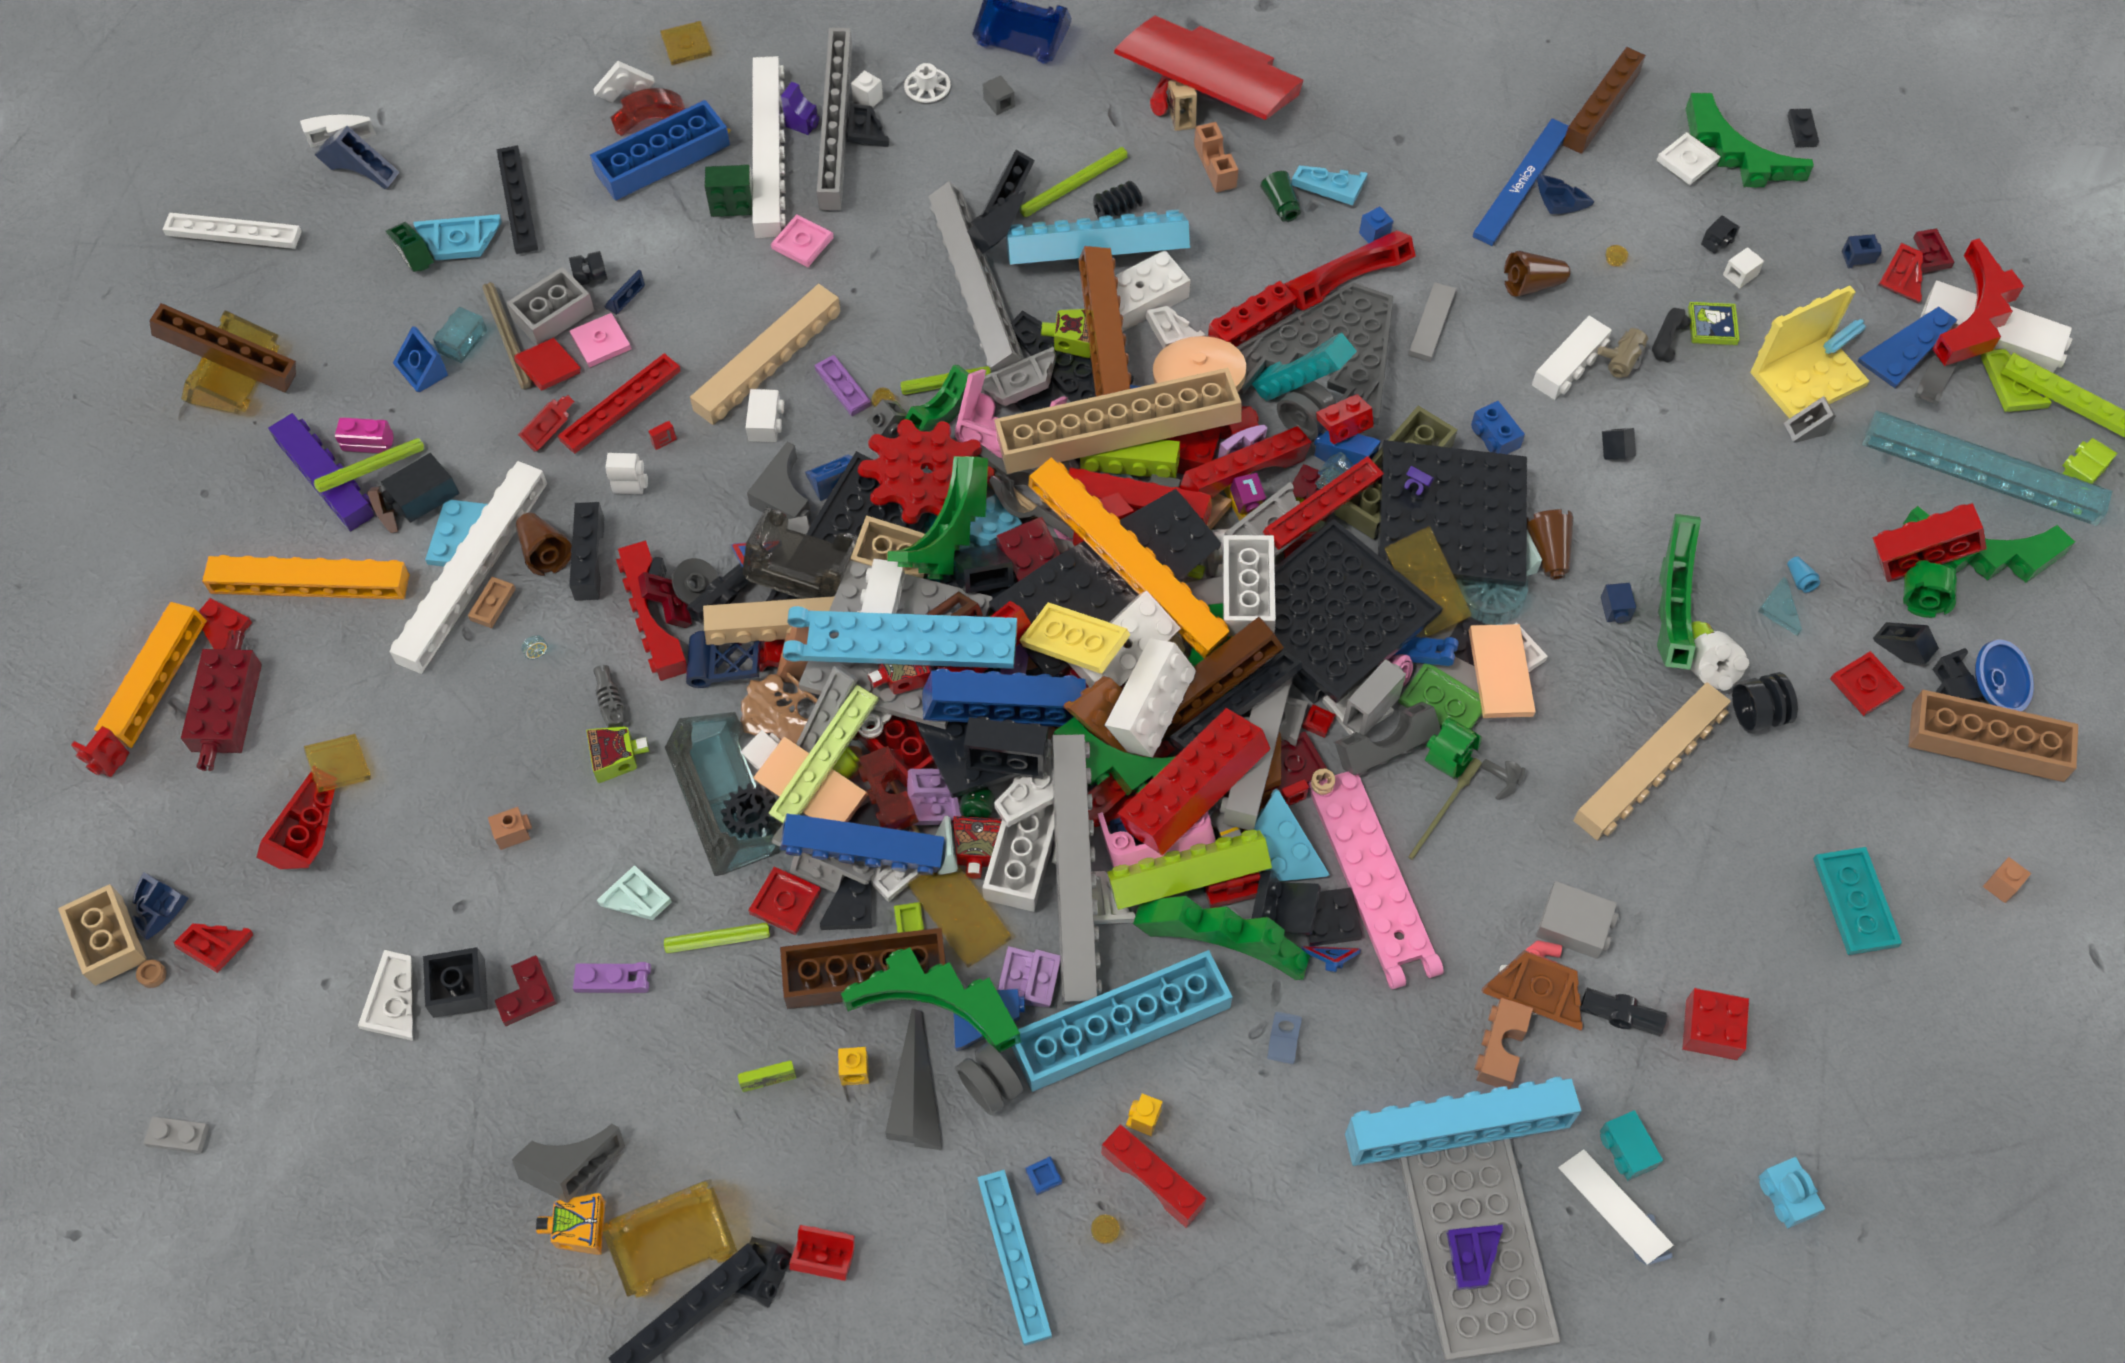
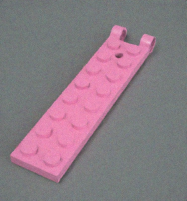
(1374, 879)

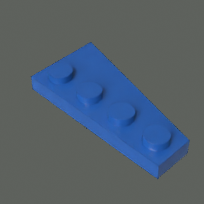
(1906, 349)

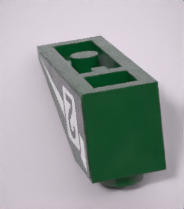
(410, 247)

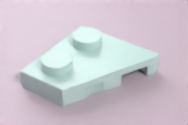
(635, 896)

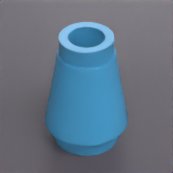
(1803, 575)

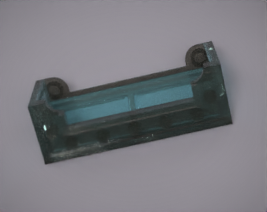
(708, 768)

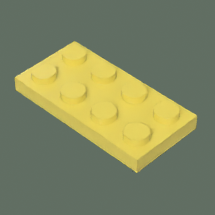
(1075, 637)

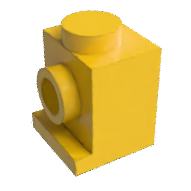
(1144, 1114)

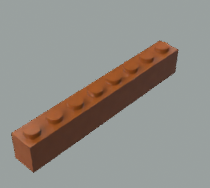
(1104, 321)

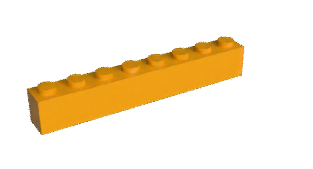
(306, 577)

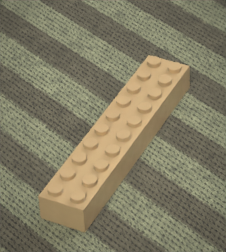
(1118, 420)

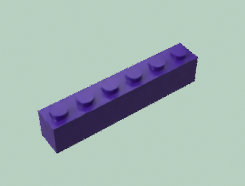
(314, 462)

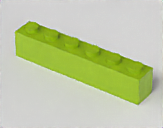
(1189, 869)

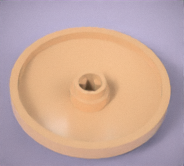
(1198, 356)

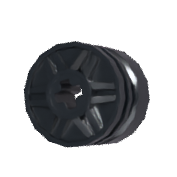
(1764, 702)

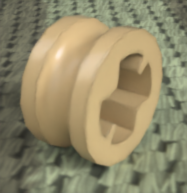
(1327, 787)

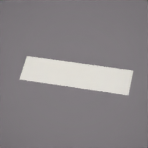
(1616, 1206)

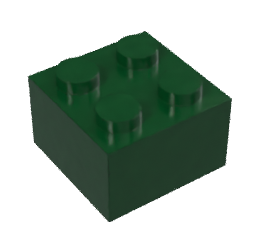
(729, 190)

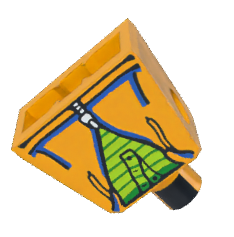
(576, 1224)

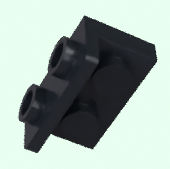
(765, 1284)

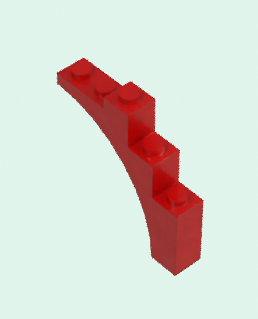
(1992, 308)

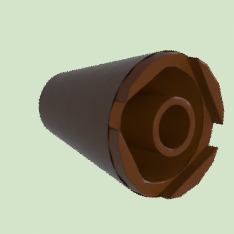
(1533, 273)
(1553, 540)
(542, 545)

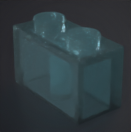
(460, 334)

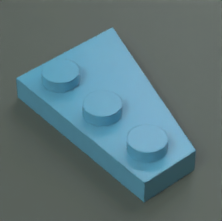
(1337, 186)
(452, 529)

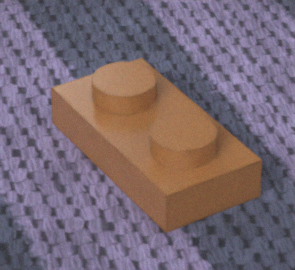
(491, 602)

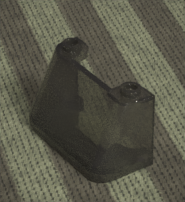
(794, 560)

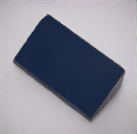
(626, 293)

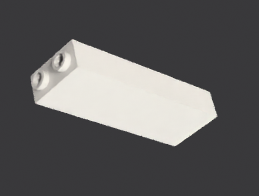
(2023, 333)

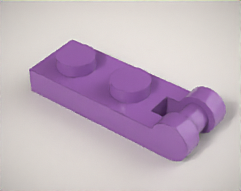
(611, 978)

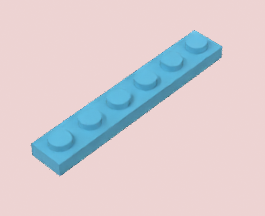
(1014, 1258)

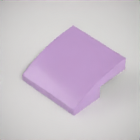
(1242, 439)
(930, 797)
(1031, 974)

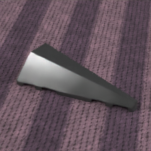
(913, 1103)

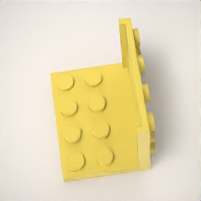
(1793, 358)

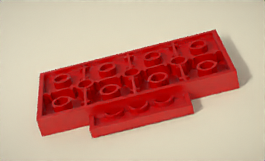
(1212, 65)

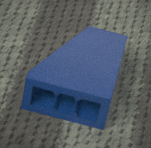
(1355, 447)
(967, 1035)

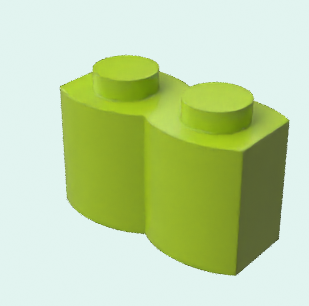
(2089, 462)

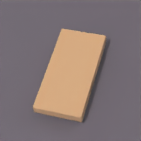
(1501, 671)
(835, 798)

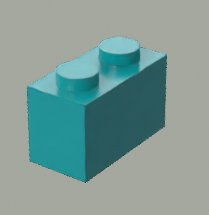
(1630, 1145)

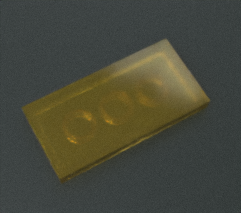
(1425, 566)
(961, 914)

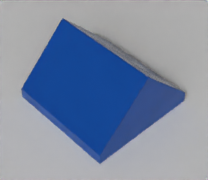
(419, 361)
(827, 475)

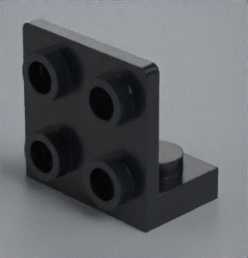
(1287, 904)

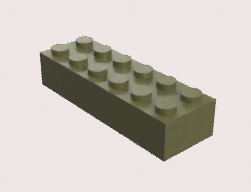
(1418, 428)

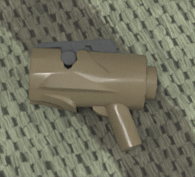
(1627, 354)

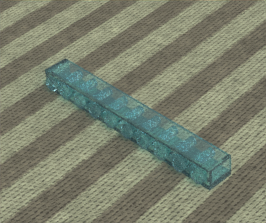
(1987, 468)

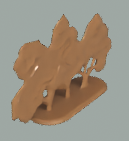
(763, 713)

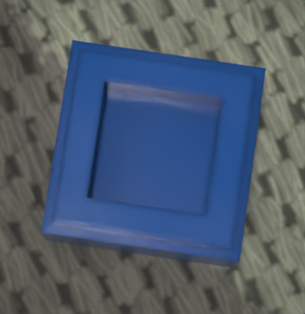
(1043, 1175)

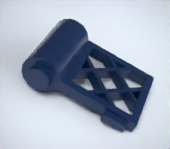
(704, 661)

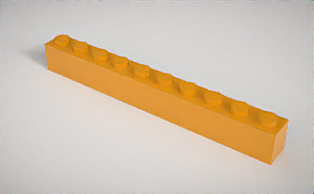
(1127, 556)

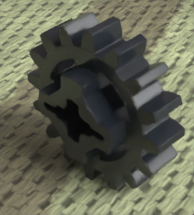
(749, 811)

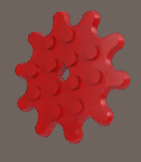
(902, 464)

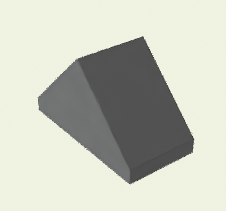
(1811, 421)

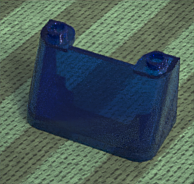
(1022, 28)

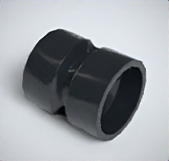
(596, 267)

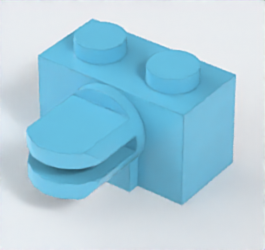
(1791, 1192)

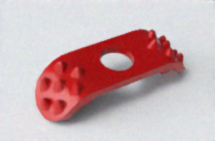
(1159, 98)

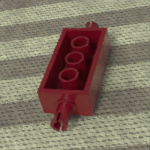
(221, 701)

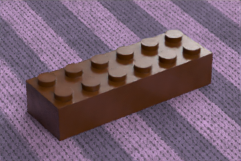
(822, 970)

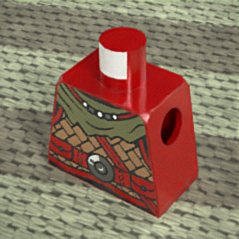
(900, 677)
(975, 842)

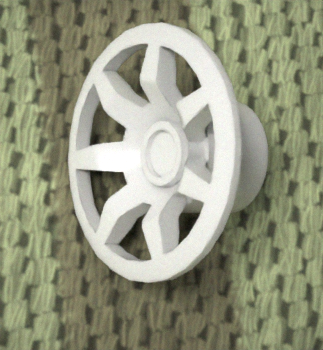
(927, 80)

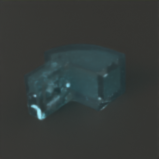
(1333, 468)

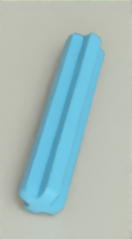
(1844, 336)

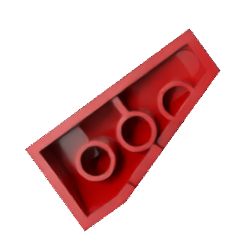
(299, 829)

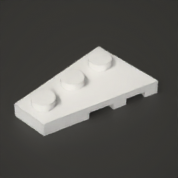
(1026, 796)
(390, 998)

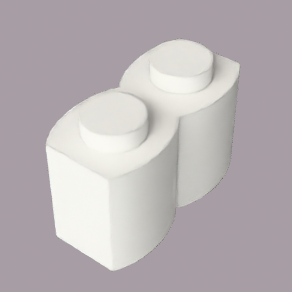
(626, 473)

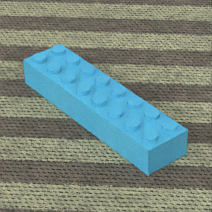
(1122, 235)
(1121, 1020)
(1462, 1121)

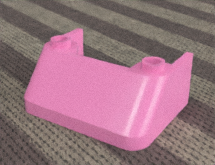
(977, 414)
(1124, 851)

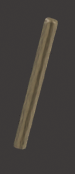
(506, 333)

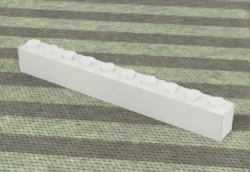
(767, 147)
(467, 568)

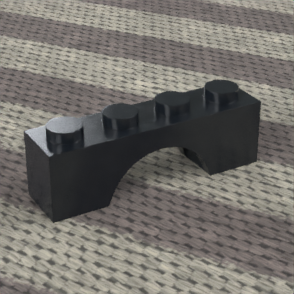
(584, 568)

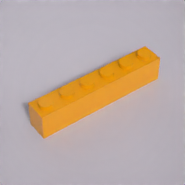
(152, 672)

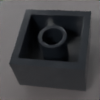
(455, 982)

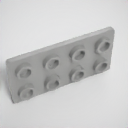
(828, 872)

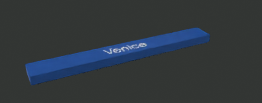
(1521, 182)

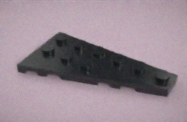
(1070, 372)

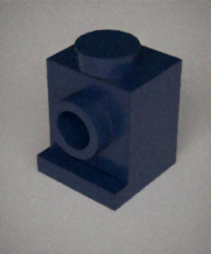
(1861, 250)

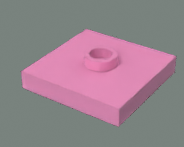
(802, 240)
(600, 340)

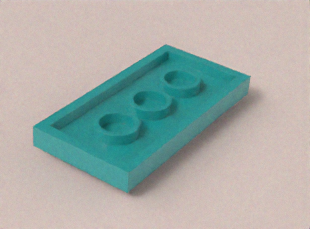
(1857, 900)

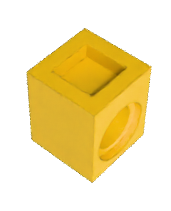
(853, 1066)

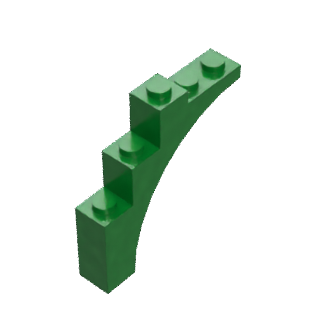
(1755, 163)
(951, 529)
(2023, 556)
(1676, 634)
(1128, 770)
(1223, 927)
(940, 986)

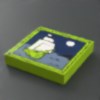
(1713, 323)

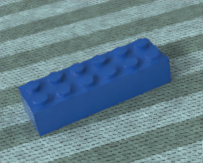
(660, 150)
(999, 697)

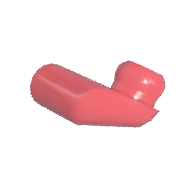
(1545, 948)

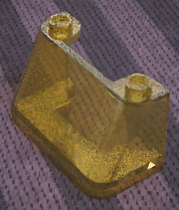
(221, 387)
(668, 1236)

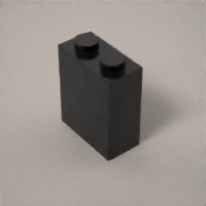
(419, 488)
(982, 569)

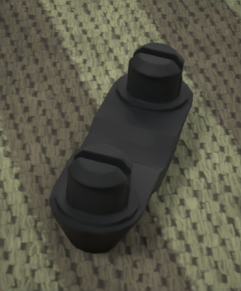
(1661, 347)

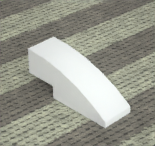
(321, 128)

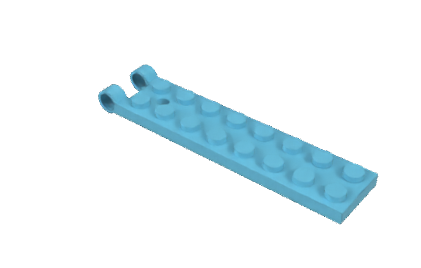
(903, 639)

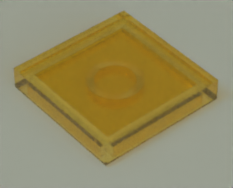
(686, 43)
(337, 763)

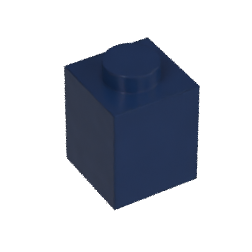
(1618, 602)

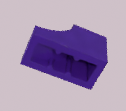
(798, 111)

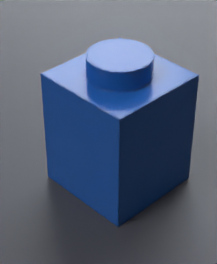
(1375, 225)

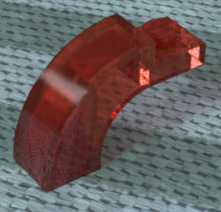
(644, 105)

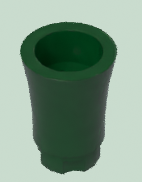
(1281, 195)

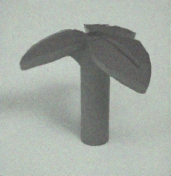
(1512, 774)

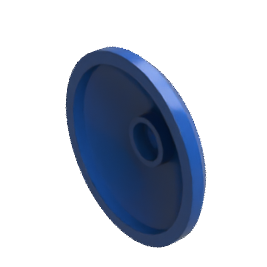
(2004, 675)

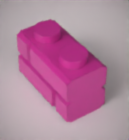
(364, 435)

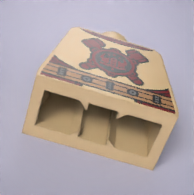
(1185, 97)

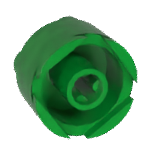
(1930, 589)
(1452, 748)

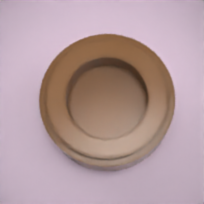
(151, 973)

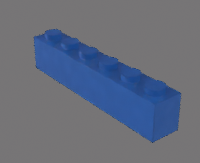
(861, 843)

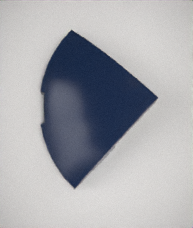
(1561, 197)
(155, 905)

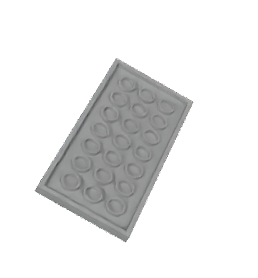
(1468, 1190)

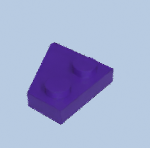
(1473, 1254)

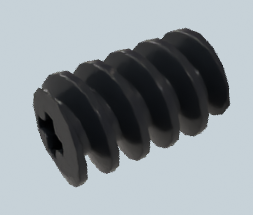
(1116, 198)

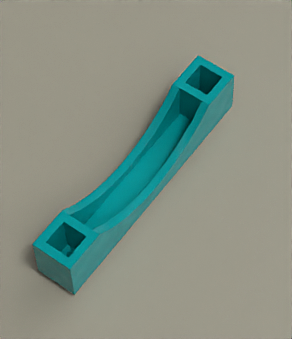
(1316, 364)

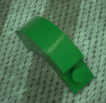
(943, 405)

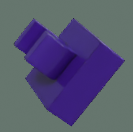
(1418, 477)

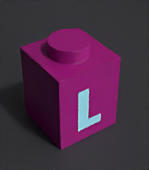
(1247, 493)

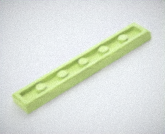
(825, 754)

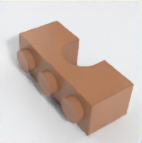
(1219, 167)
(1508, 1021)

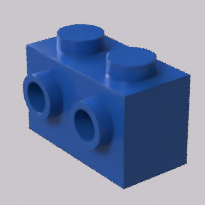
(1497, 429)

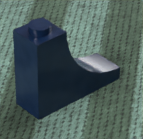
(351, 152)

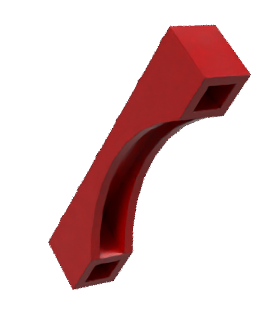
(1384, 252)
(1279, 450)
(665, 649)

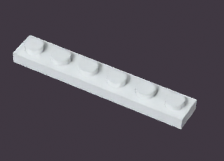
(232, 230)

